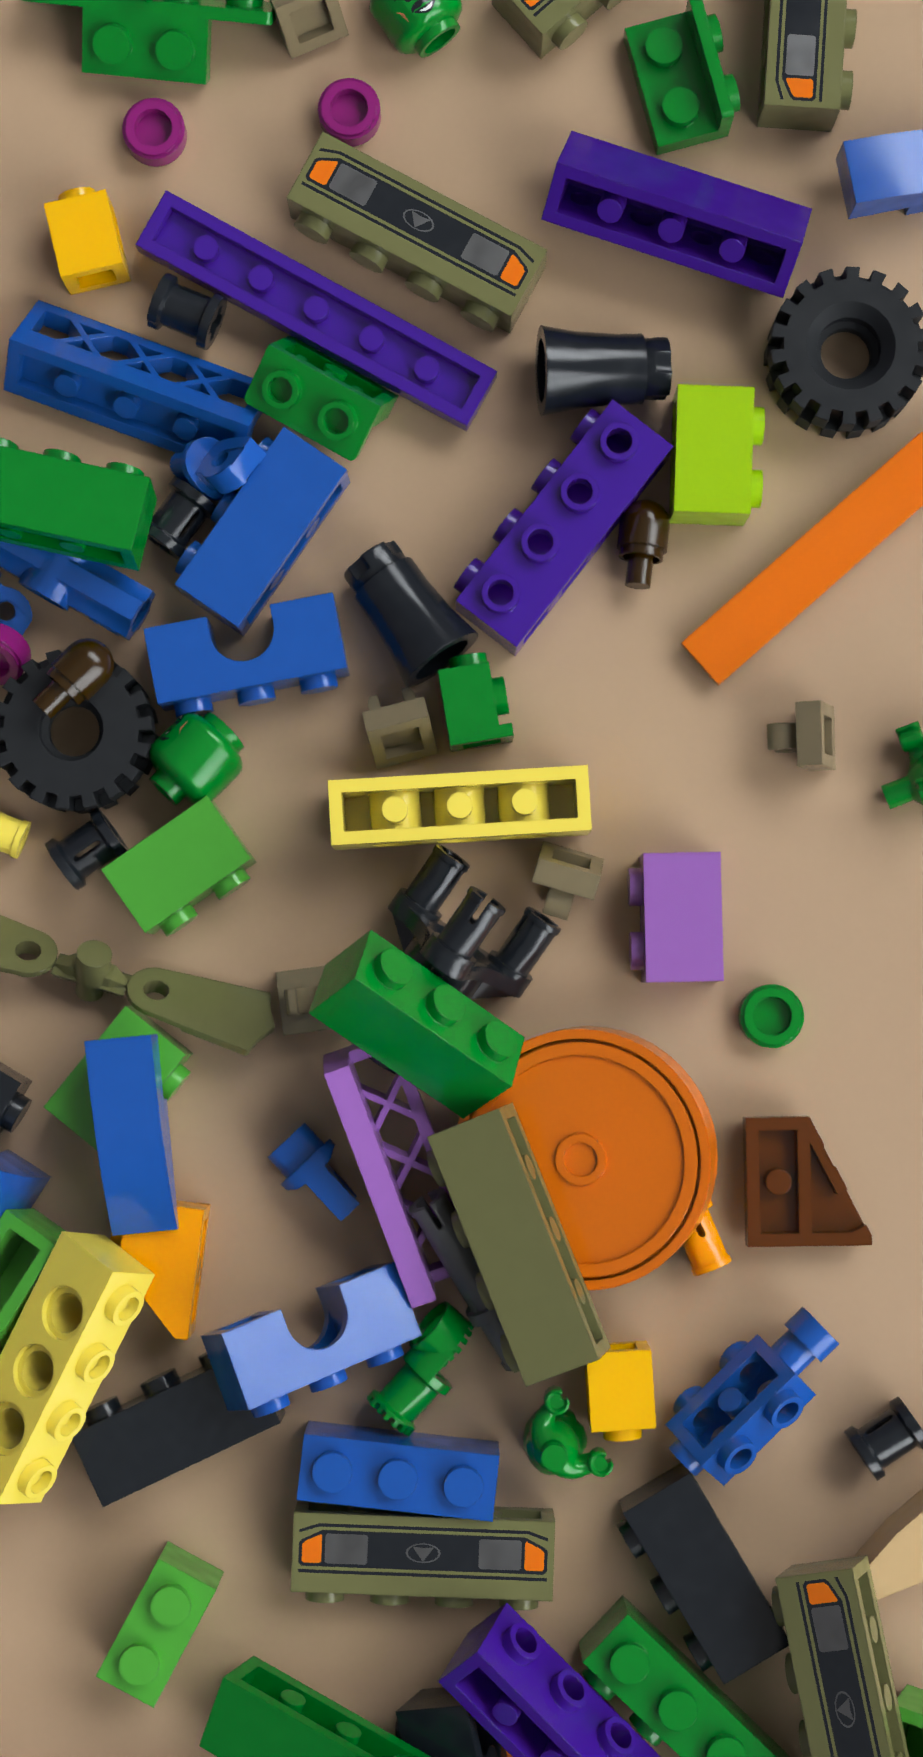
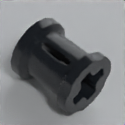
(186, 311)
(179, 518)
(78, 868)
(886, 1437)

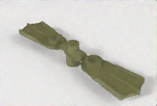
(197, 1005)

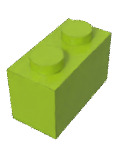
(714, 455)

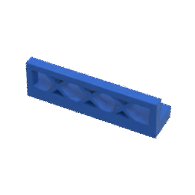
(125, 392)

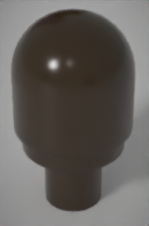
(642, 540)
(76, 675)

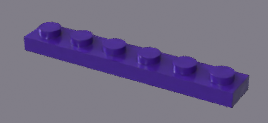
(316, 310)

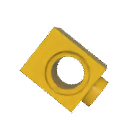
(86, 240)
(621, 1392)

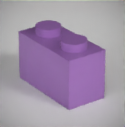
(678, 917)

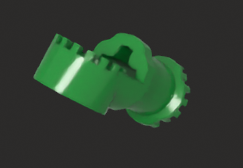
(420, 1377)

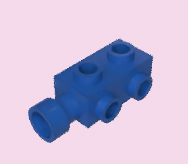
(747, 1399)

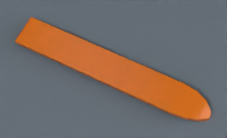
(810, 565)

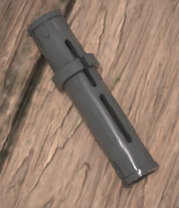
(458, 1262)

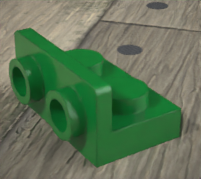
(682, 78)
(318, 396)

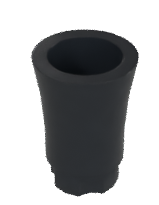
(594, 368)
(408, 613)

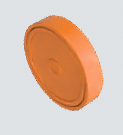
(617, 1146)

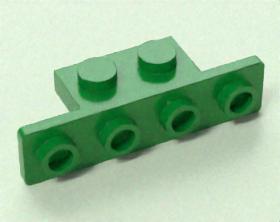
(157, 38)

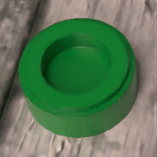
(771, 1016)

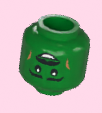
(418, 24)
(195, 758)

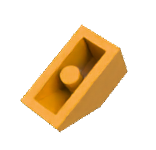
(177, 1263)

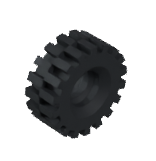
(853, 307)
(83, 780)

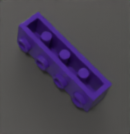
(676, 214)
(562, 527)
(533, 1696)

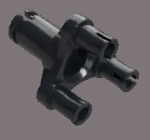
(453, 947)

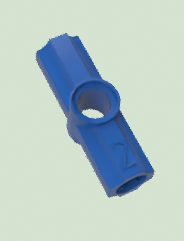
(81, 584)

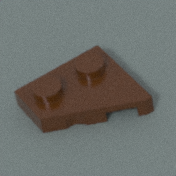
(794, 1189)

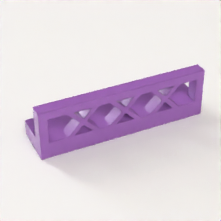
(376, 1169)

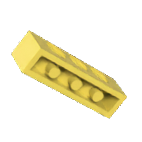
(459, 807)
(61, 1356)

